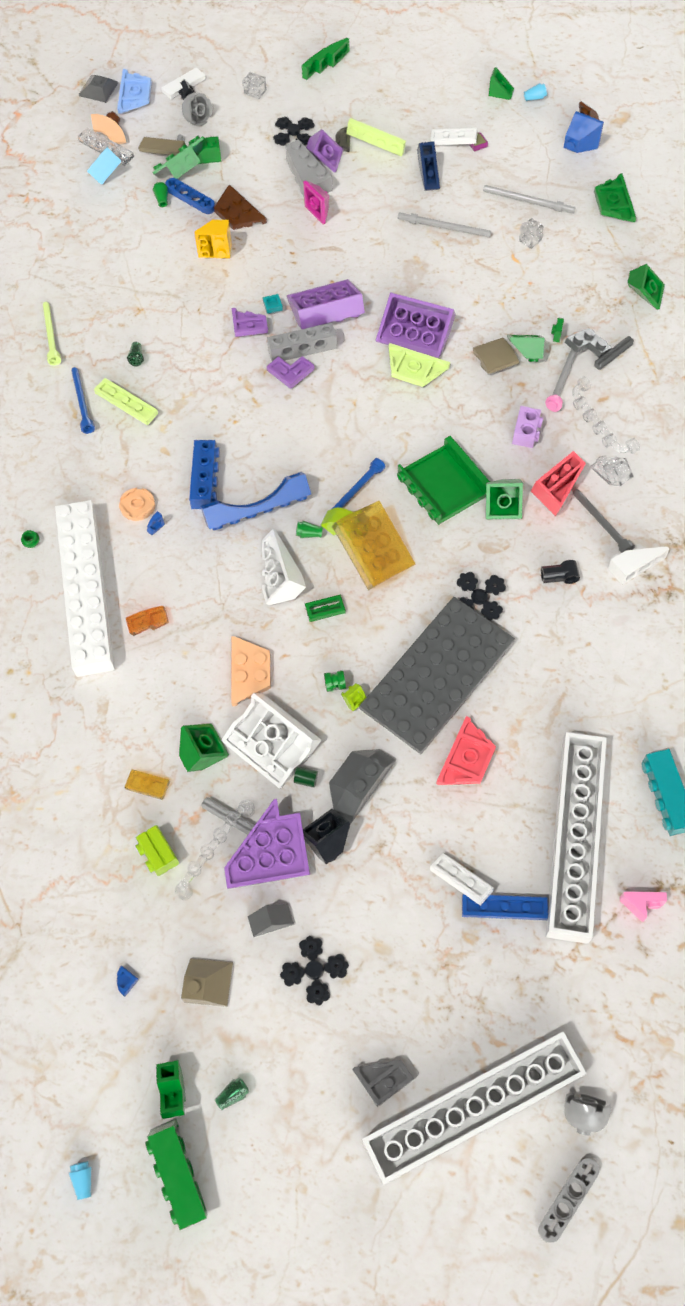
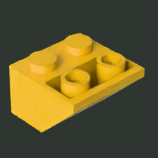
(214, 239)

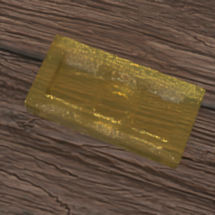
(147, 784)

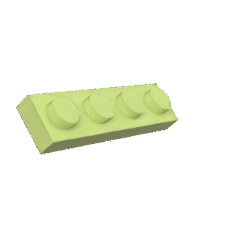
(376, 137)
(126, 401)

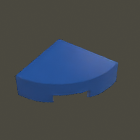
(155, 523)
(125, 980)

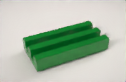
(327, 610)

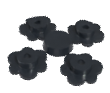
(292, 129)
(480, 596)
(314, 970)

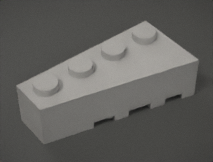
(306, 167)

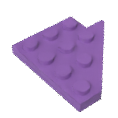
(270, 851)

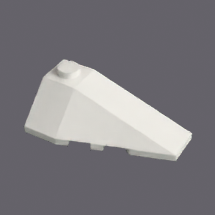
(281, 573)

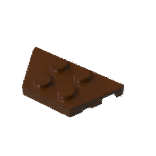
(237, 210)

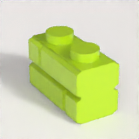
(157, 851)

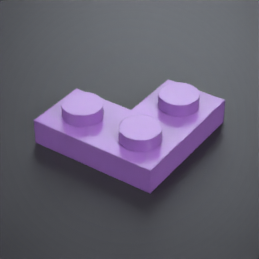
(291, 374)

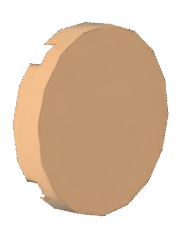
(137, 504)

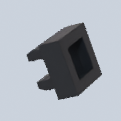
(186, 90)

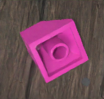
(316, 201)

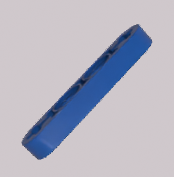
(204, 204)

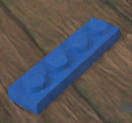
(506, 907)

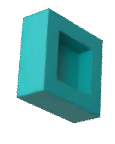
(272, 303)

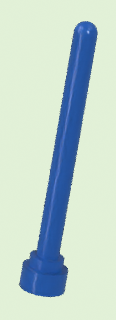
(86, 425)
(376, 467)

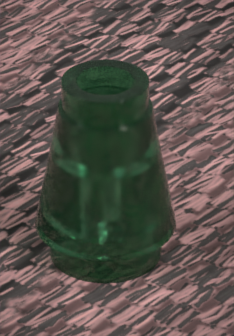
(135, 355)
(232, 1093)

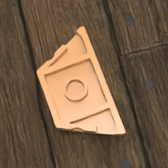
(248, 670)

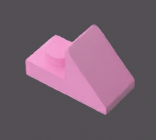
(637, 902)

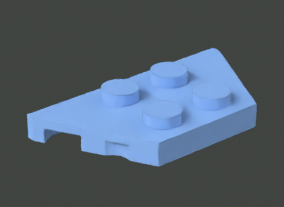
(134, 91)

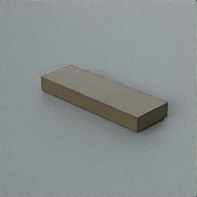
(160, 146)

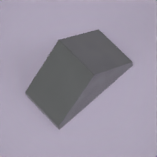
(270, 919)

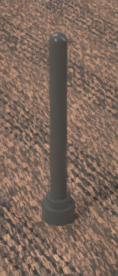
(623, 544)

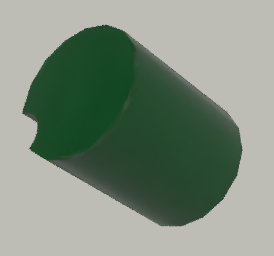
(305, 777)

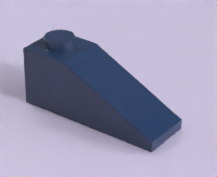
(428, 165)

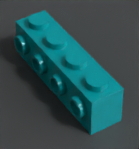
(667, 788)

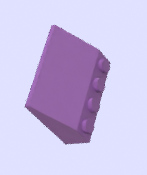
(326, 304)
(415, 325)

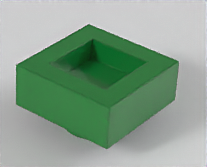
(557, 329)

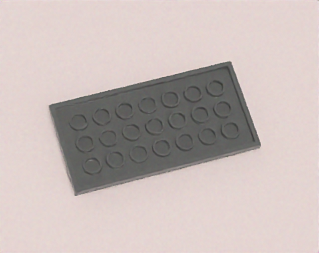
(436, 674)

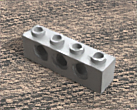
(302, 342)

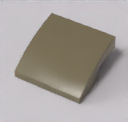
(495, 355)

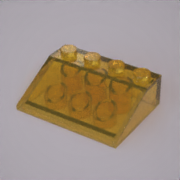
(373, 544)

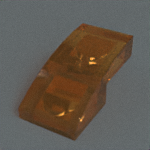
(149, 618)

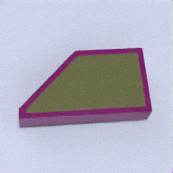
(480, 143)

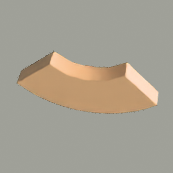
(108, 127)

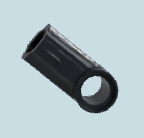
(565, 572)

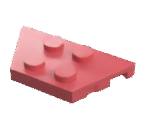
(467, 757)

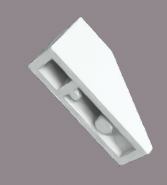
(634, 562)

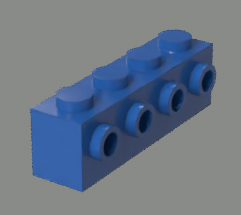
(203, 473)

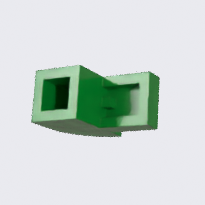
(171, 1089)

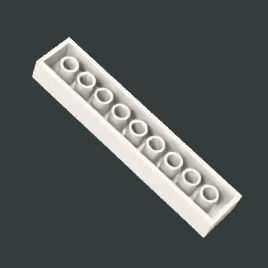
(84, 589)
(576, 839)
(473, 1108)

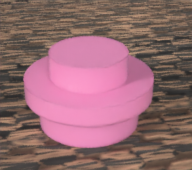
(554, 403)

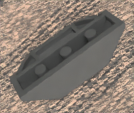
(358, 780)

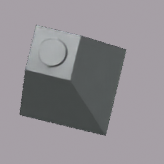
(98, 88)

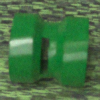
(334, 681)

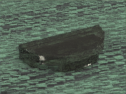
(343, 139)

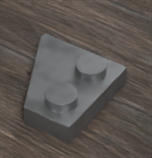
(383, 1079)

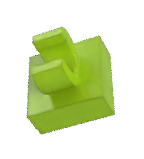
(354, 696)

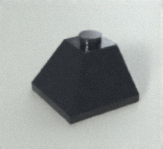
(327, 835)

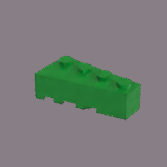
(176, 1175)

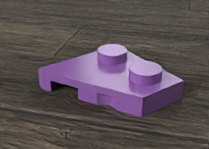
(248, 323)

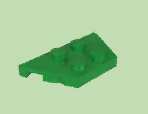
(615, 200)

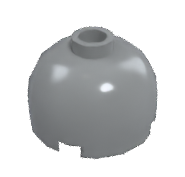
(196, 108)
(586, 1113)

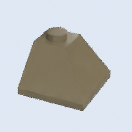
(207, 982)

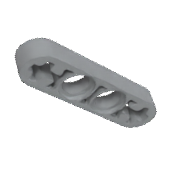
(572, 1202)

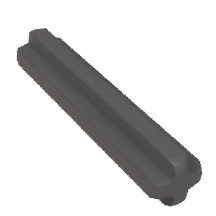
(614, 352)

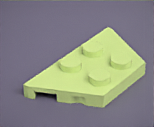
(415, 366)

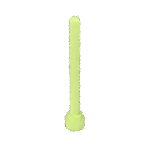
(53, 355)

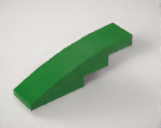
(326, 57)

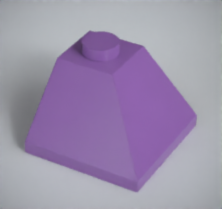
(325, 149)

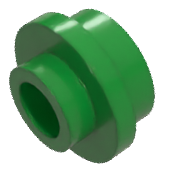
(27, 535)

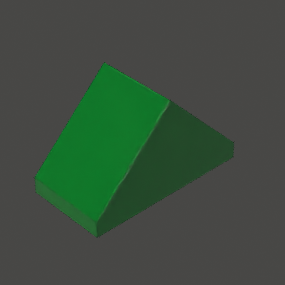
(500, 86)

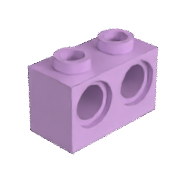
(526, 427)

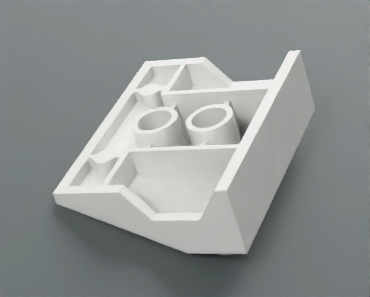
(270, 740)

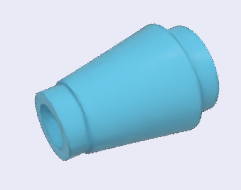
(536, 92)
(81, 1179)

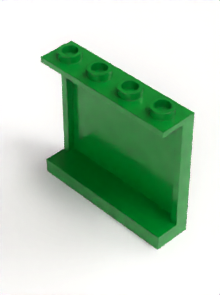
(444, 481)

